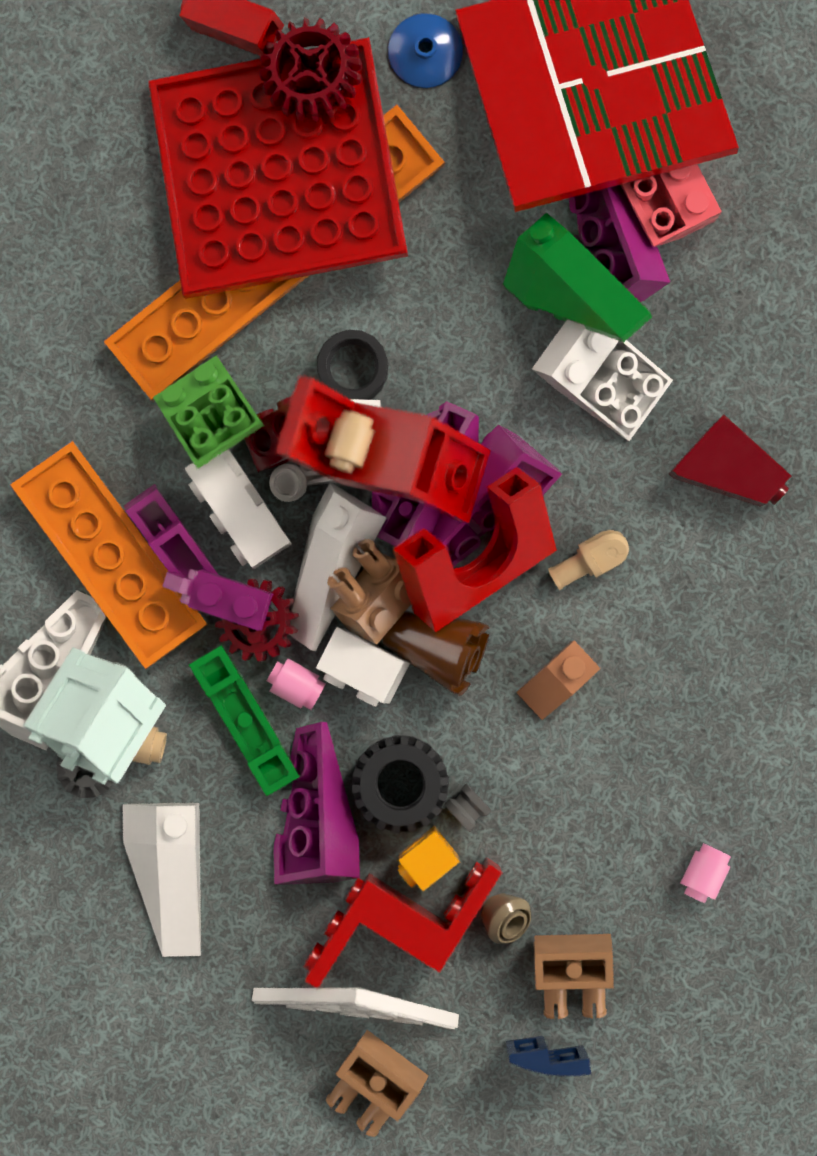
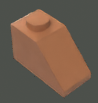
(558, 680)

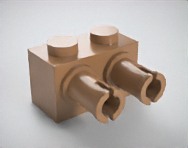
(373, 599)
(574, 963)
(379, 1076)

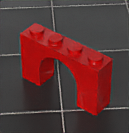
(233, 22)
(517, 544)

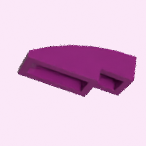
(167, 533)

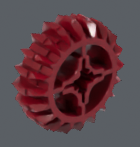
(330, 47)

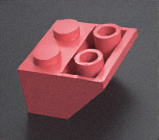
(672, 204)

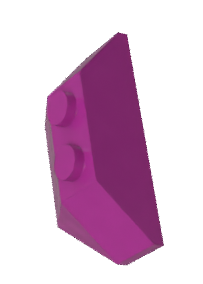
(409, 516)

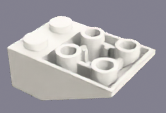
(603, 377)

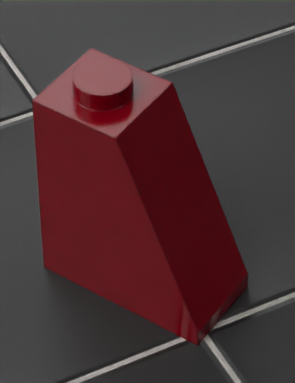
(732, 466)

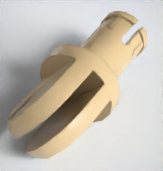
(593, 557)

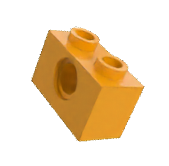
(427, 859)

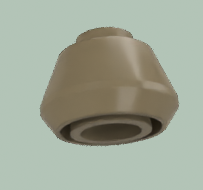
(506, 918)

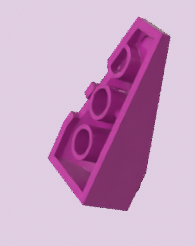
(618, 241)
(506, 453)
(319, 825)

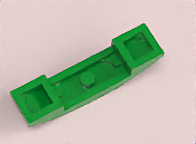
(244, 720)

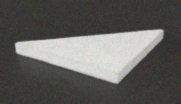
(355, 1003)

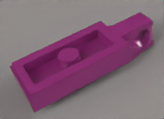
(221, 597)

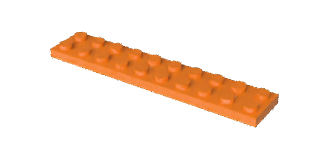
(181, 333)

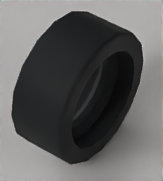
(365, 340)

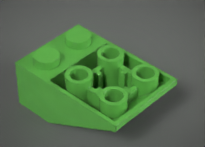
(207, 412)

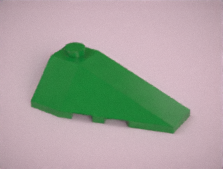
(563, 278)

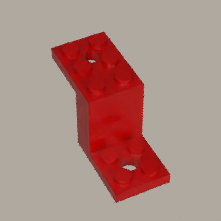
(406, 458)
(403, 921)

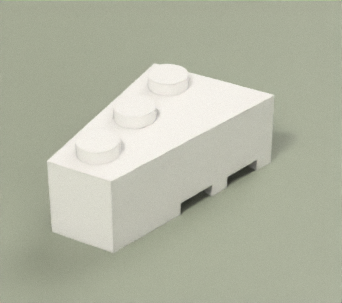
(238, 509)

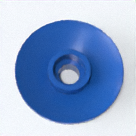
(422, 68)

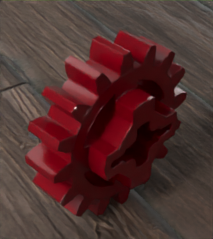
(259, 639)

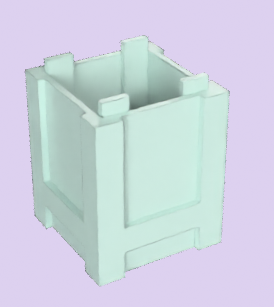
(94, 716)

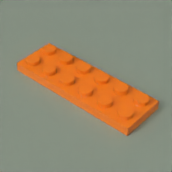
(107, 554)

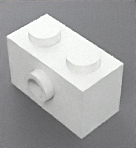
(362, 666)

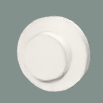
(288, 482)

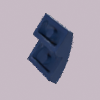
(534, 1056)

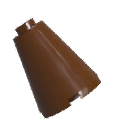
(441, 655)

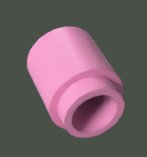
(295, 684)
(706, 873)

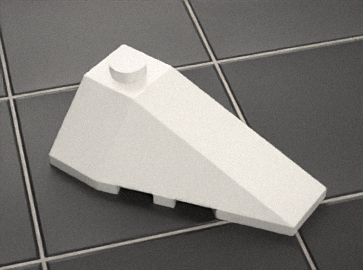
(333, 533)
(37, 661)
(165, 859)

